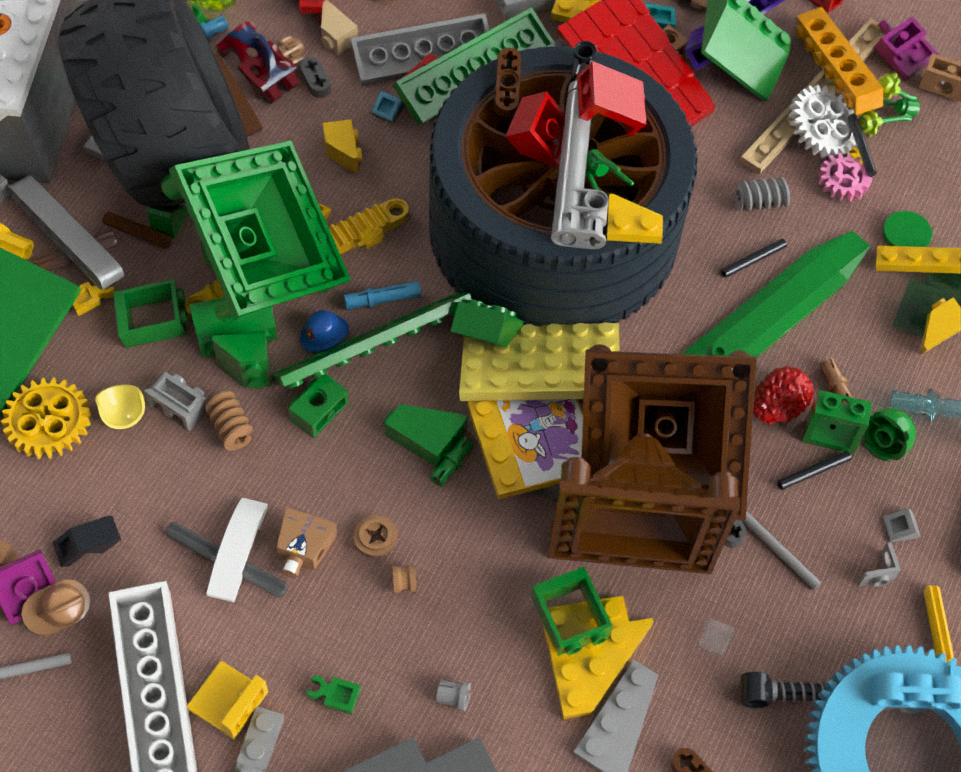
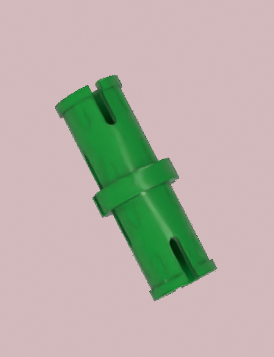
(451, 461)

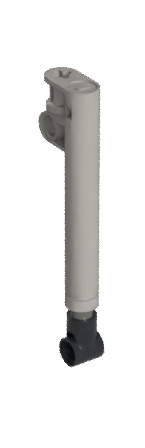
(577, 211)

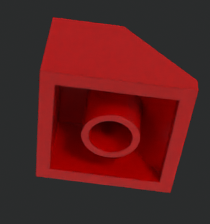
(538, 128)

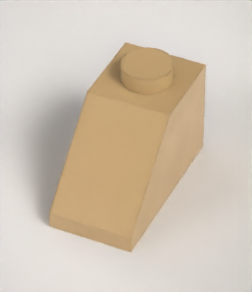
(336, 29)

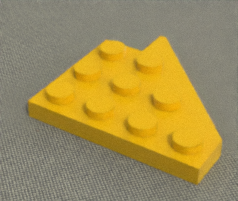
(588, 675)

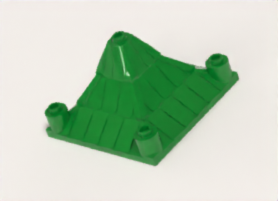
(258, 227)

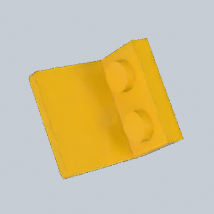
(228, 699)

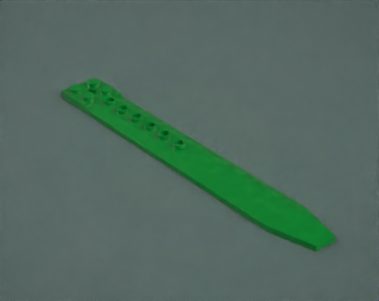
(785, 299)

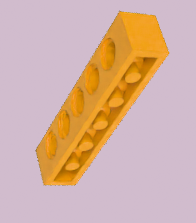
(839, 61)

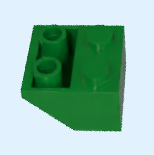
(486, 322)

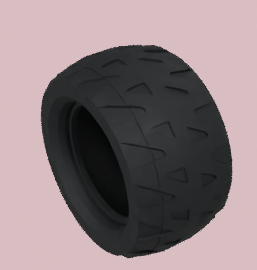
(148, 90)

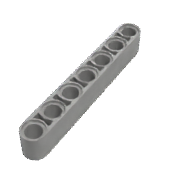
(66, 232)

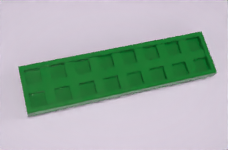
(364, 343)

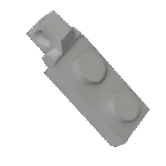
(259, 740)

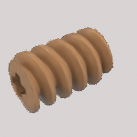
(229, 420)

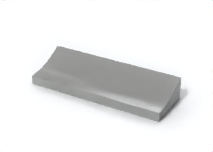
(400, 50)

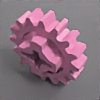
(844, 177)

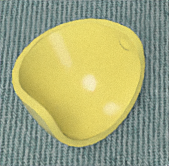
(120, 406)

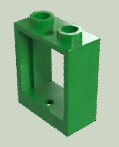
(147, 295)
(835, 434)
(564, 585)

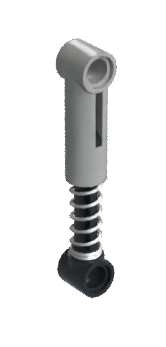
(760, 691)

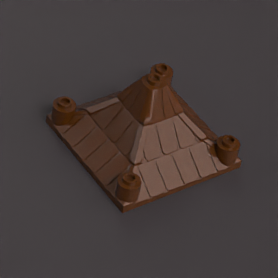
(685, 401)
(642, 512)

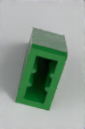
(425, 431)

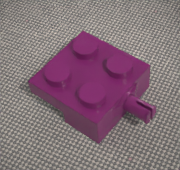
(905, 47)

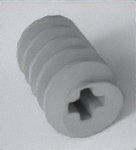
(762, 191)

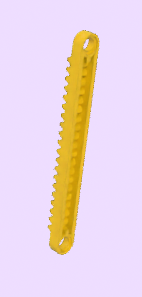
(344, 235)

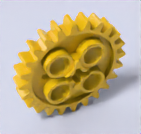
(46, 418)

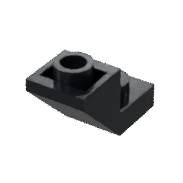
(89, 537)

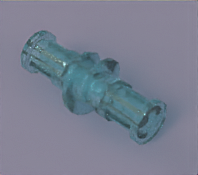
(926, 404)

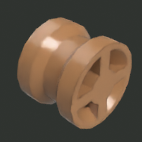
(404, 578)

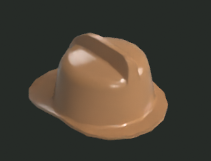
(56, 607)

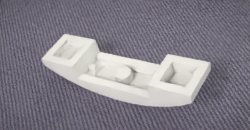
(235, 549)

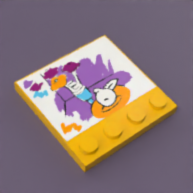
(526, 441)

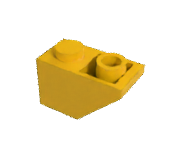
(341, 144)

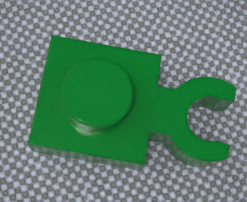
(338, 695)

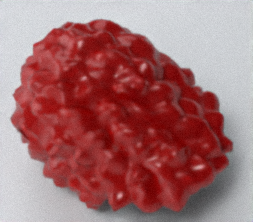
(782, 395)

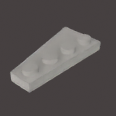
(615, 731)

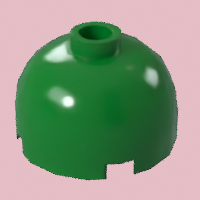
(890, 434)

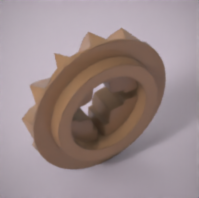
(372, 525)

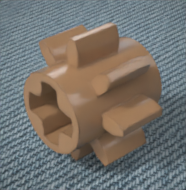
(291, 48)

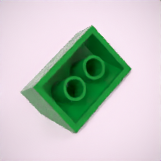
(208, 324)

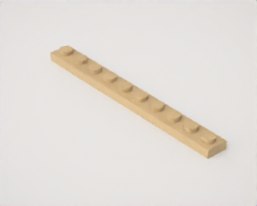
(780, 131)

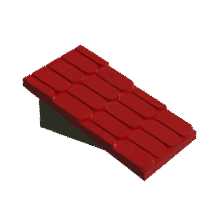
(632, 34)

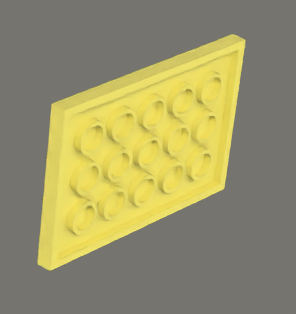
(535, 365)

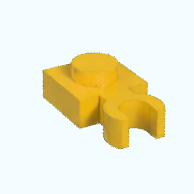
(90, 298)

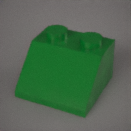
(244, 358)

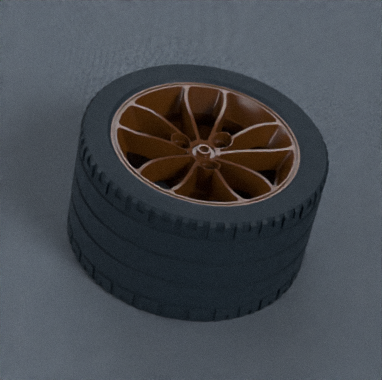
(515, 262)

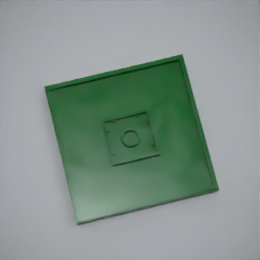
(30, 313)

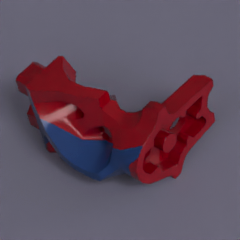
(270, 71)

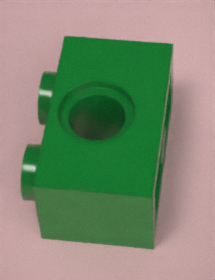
(315, 418)

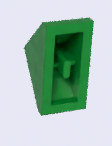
(167, 218)

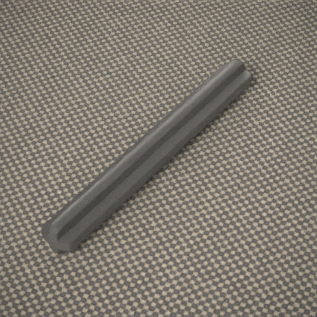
(210, 550)

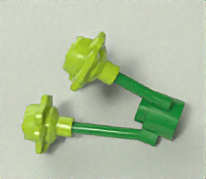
(906, 107)

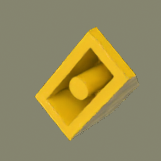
(941, 323)

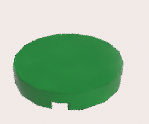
(907, 230)

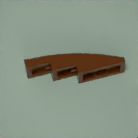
(247, 114)

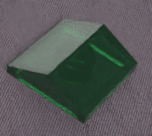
(916, 306)

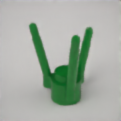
(599, 165)

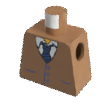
(303, 541)

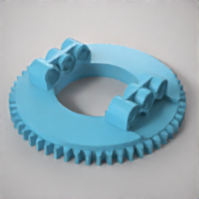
(868, 687)

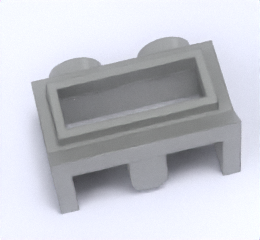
(177, 399)

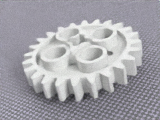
(822, 121)

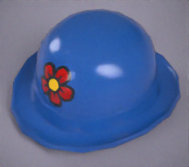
(323, 331)

